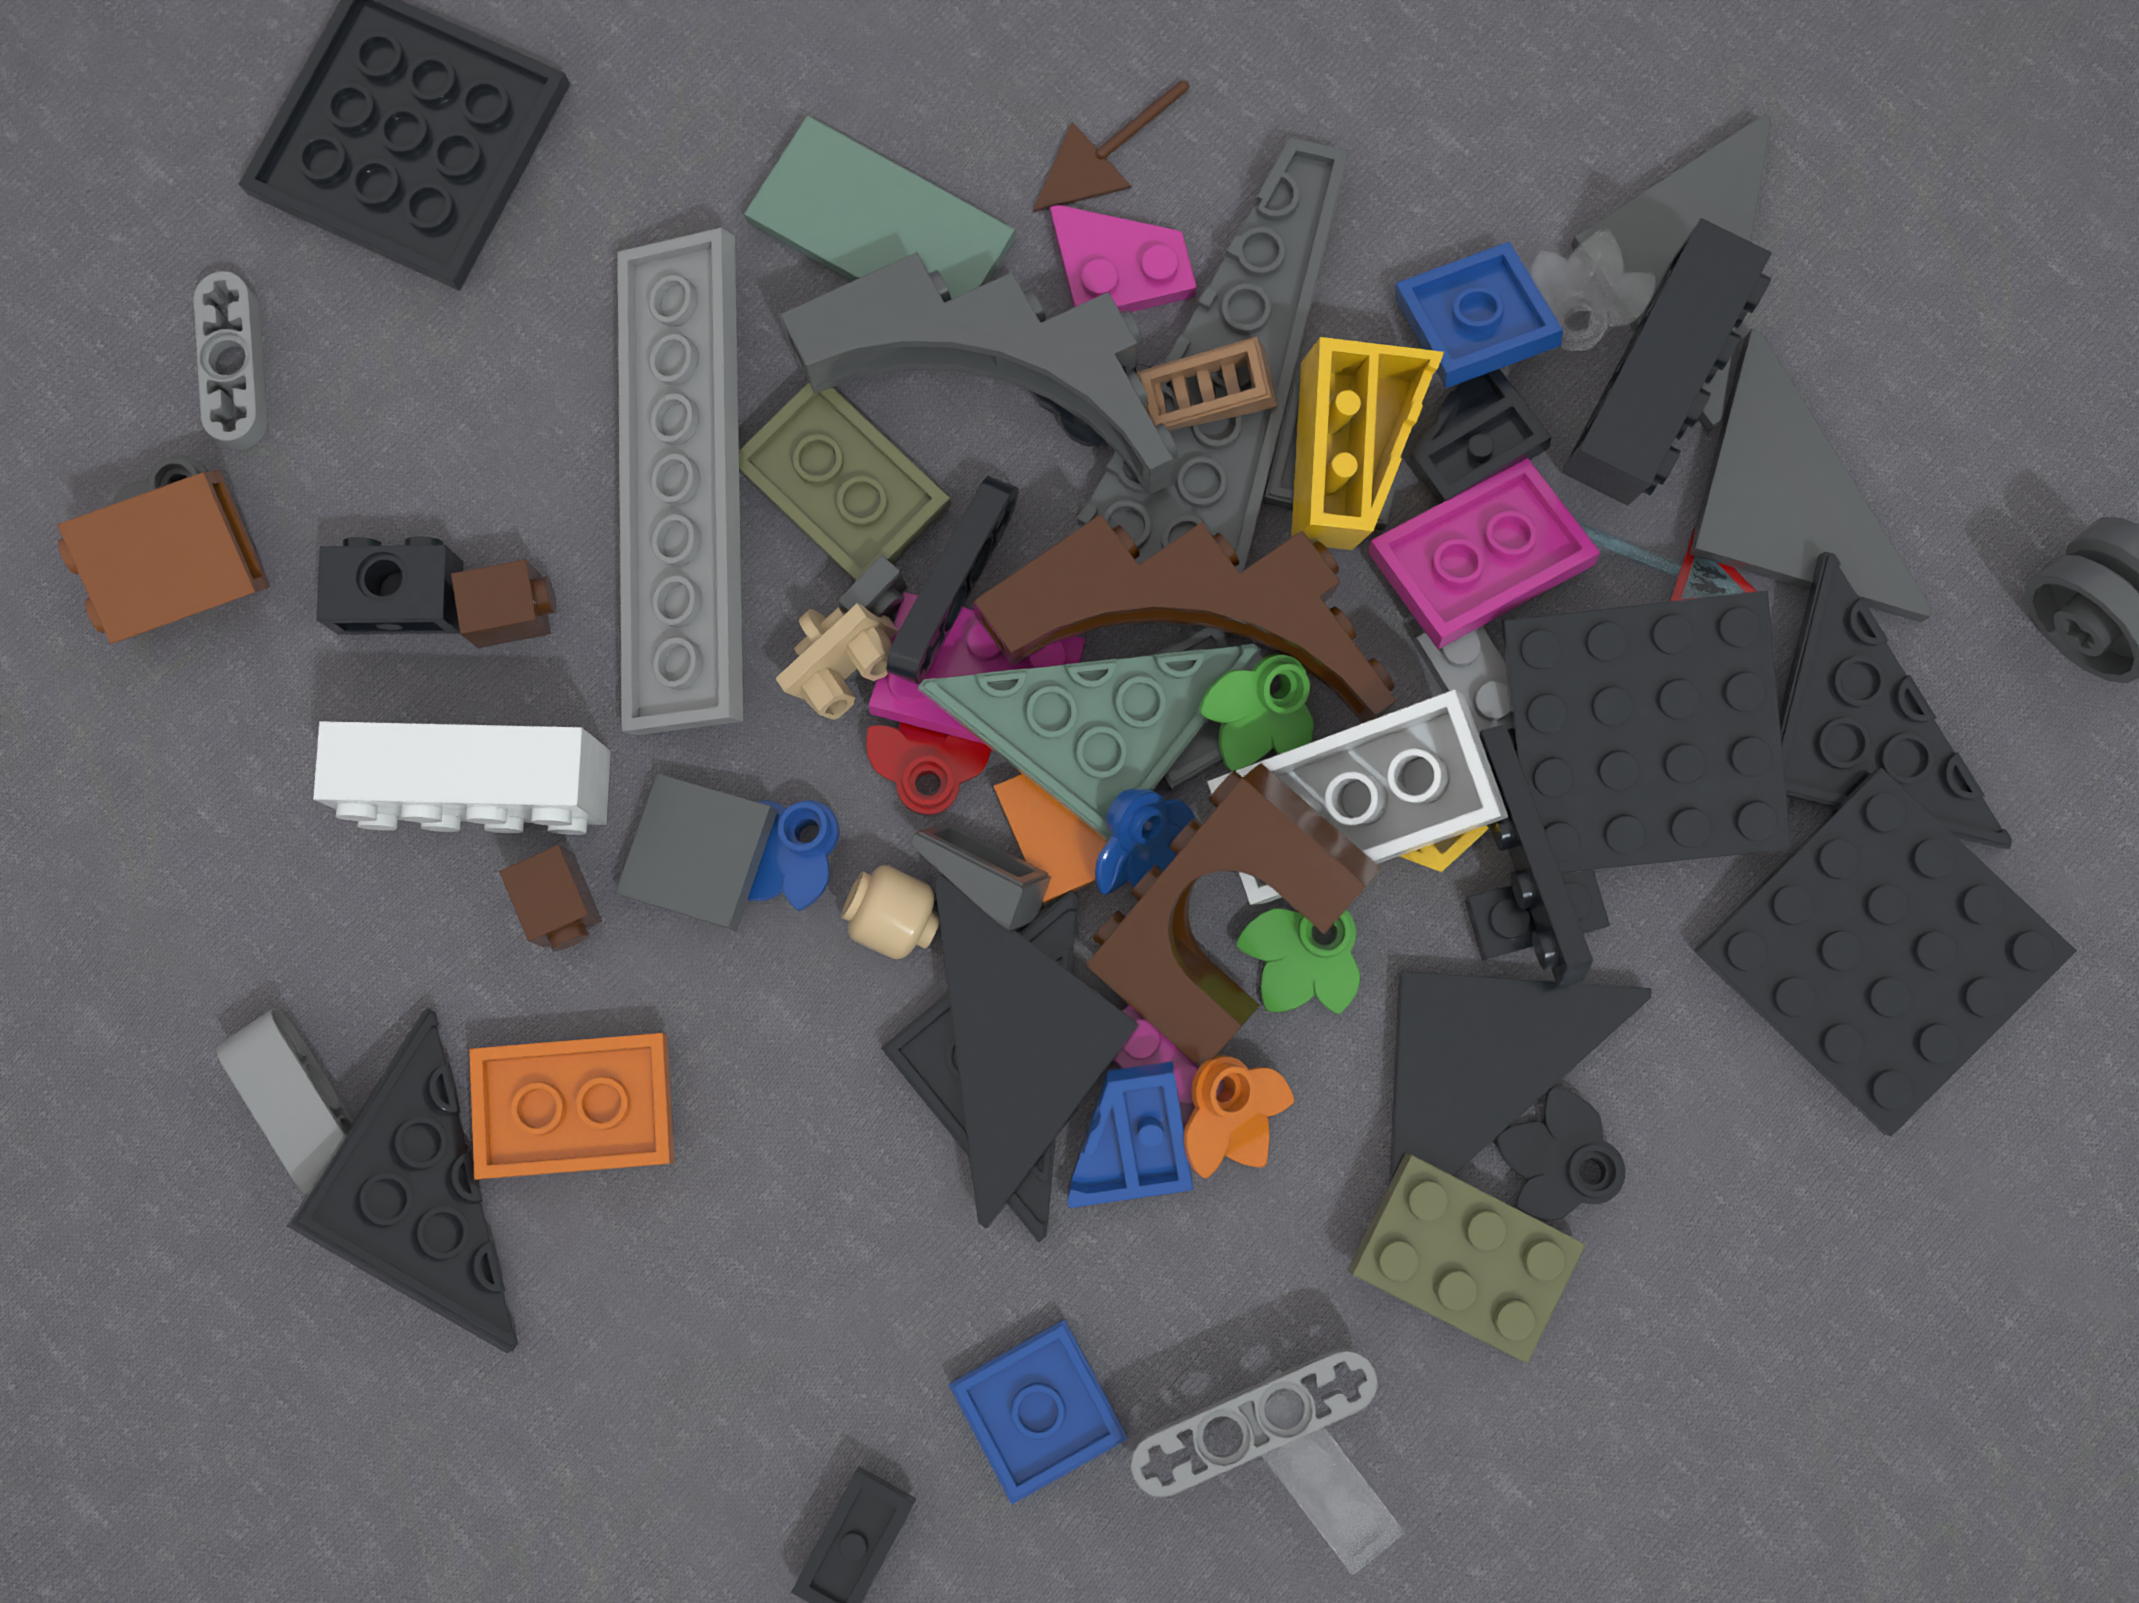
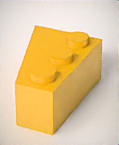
(1352, 432)

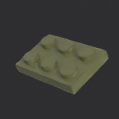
(841, 481)
(1466, 1258)

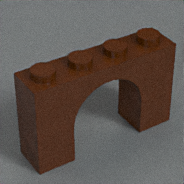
(1255, 831)

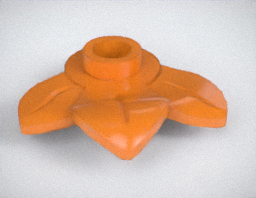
(1235, 1120)

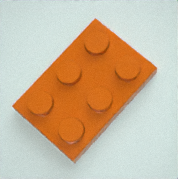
(571, 1106)

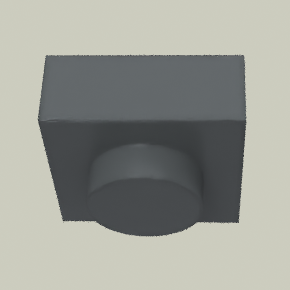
(877, 589)

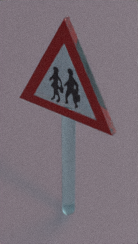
(1694, 575)

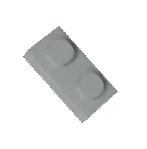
(1475, 670)

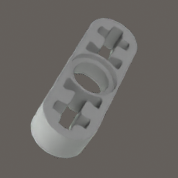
(215, 337)

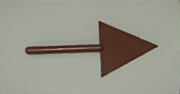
(1083, 169)

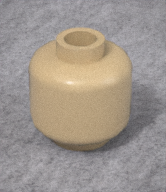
(891, 912)

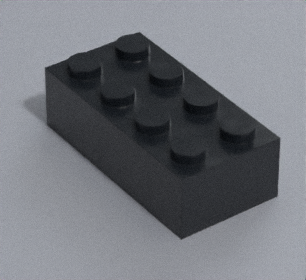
(1666, 363)

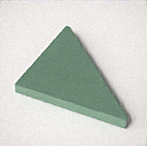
(1092, 724)

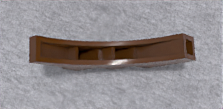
(1277, 602)

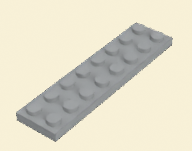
(679, 485)

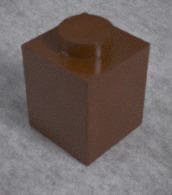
(503, 603)
(551, 898)

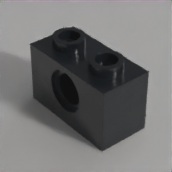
(352, 582)

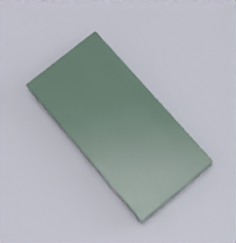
(868, 212)

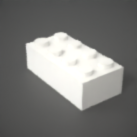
(462, 775)
(1393, 781)

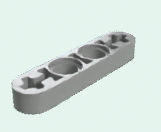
(1248, 1411)

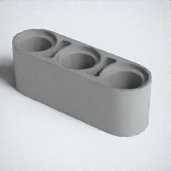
(286, 1094)

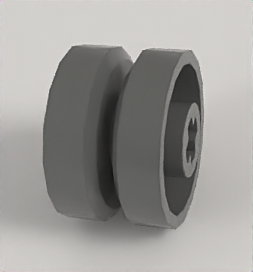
(2091, 600)

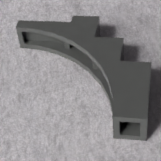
(908, 322)

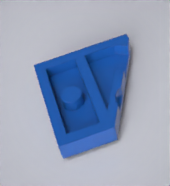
(1133, 1140)

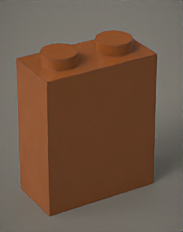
(161, 556)

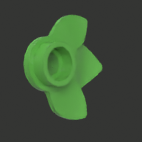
(1252, 717)
(1298, 964)

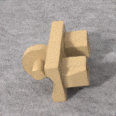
(833, 652)

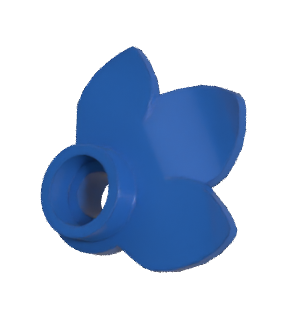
(1141, 837)
(795, 866)

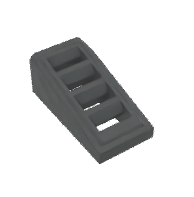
(990, 877)

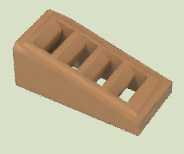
(1224, 359)

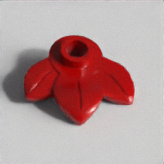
(914, 751)

